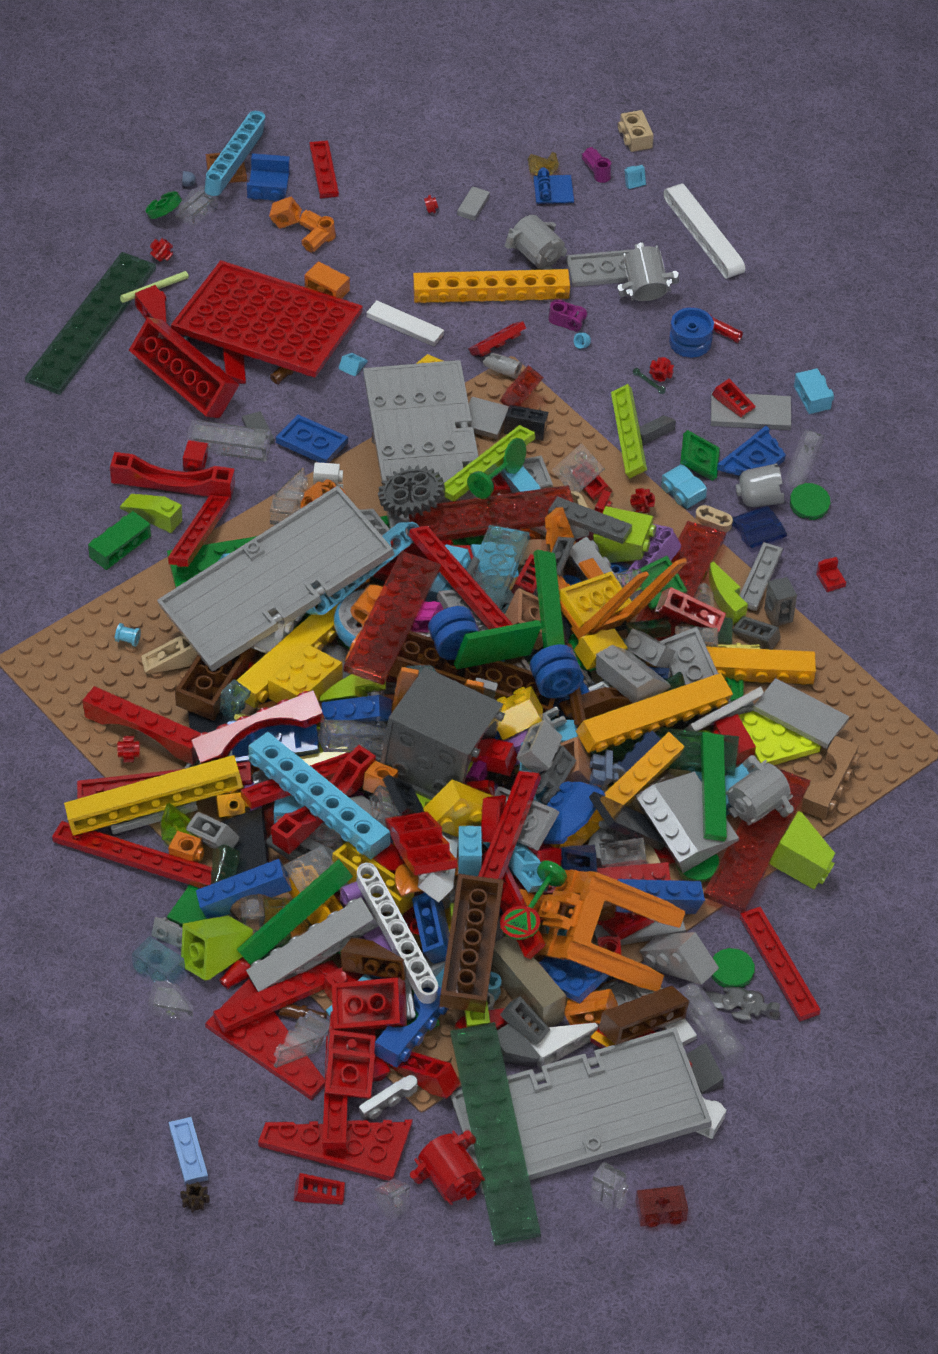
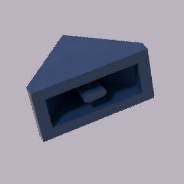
(579, 858)

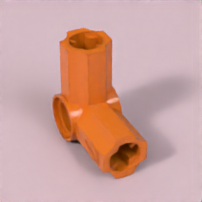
(321, 230)

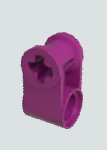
(565, 315)

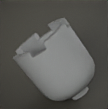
(760, 486)

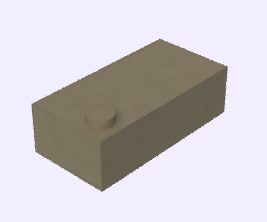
(529, 980)

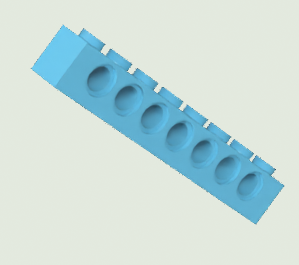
(319, 795)

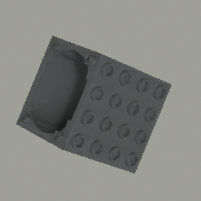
(438, 732)

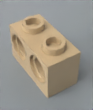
(635, 131)

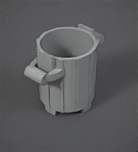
(536, 241)
(646, 274)
(759, 792)

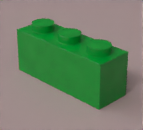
(119, 540)

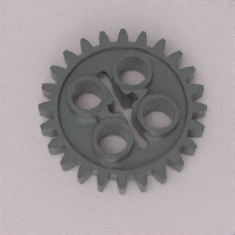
(396, 492)

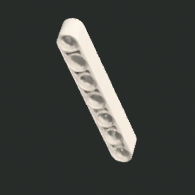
(704, 231)
(397, 942)

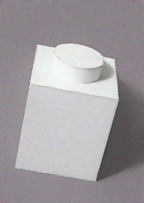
(562, 1041)

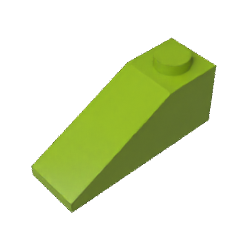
(155, 510)

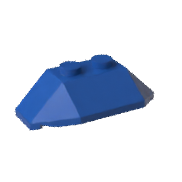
(574, 810)

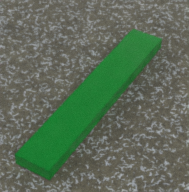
(548, 598)
(713, 786)
(295, 912)

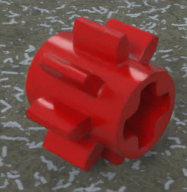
(161, 249)
(661, 369)
(642, 500)
(128, 749)

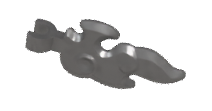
(750, 1002)

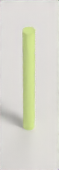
(160, 284)

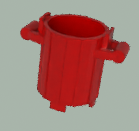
(449, 1166)

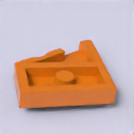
(557, 526)

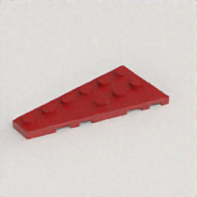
(259, 1041)
(369, 1150)

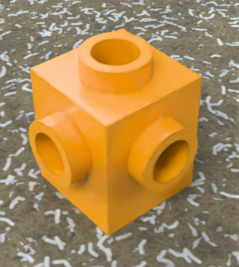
(223, 801)

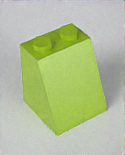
(636, 542)
(803, 853)
(212, 944)

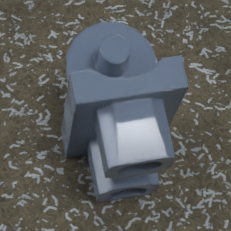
(606, 770)

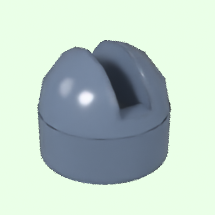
(188, 179)

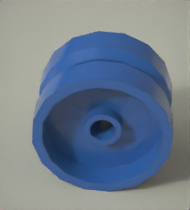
(691, 332)
(449, 628)
(556, 671)

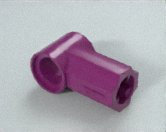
(599, 165)

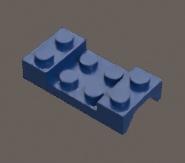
(298, 739)

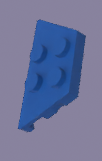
(755, 452)

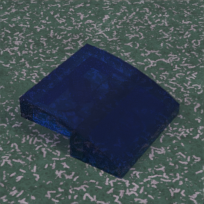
(759, 527)

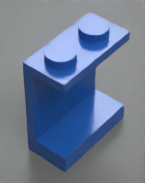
(268, 177)

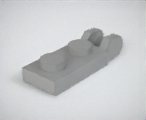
(389, 1097)

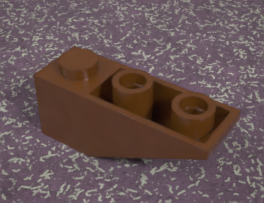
(598, 702)
(371, 959)

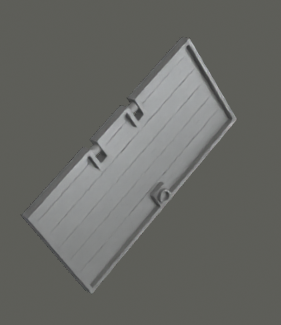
(418, 421)
(275, 573)
(587, 1114)

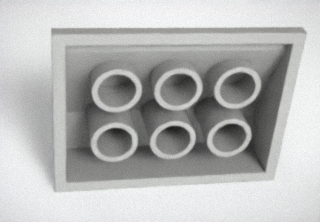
(677, 816)

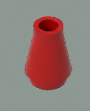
(235, 973)

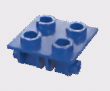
(552, 188)

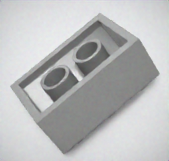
(629, 674)

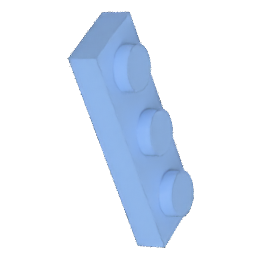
(188, 1151)

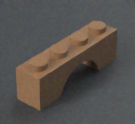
(821, 796)

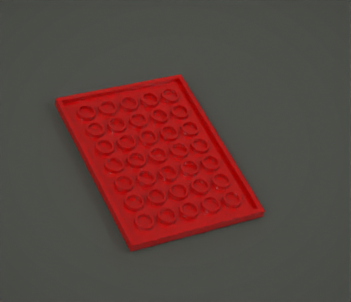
(267, 318)

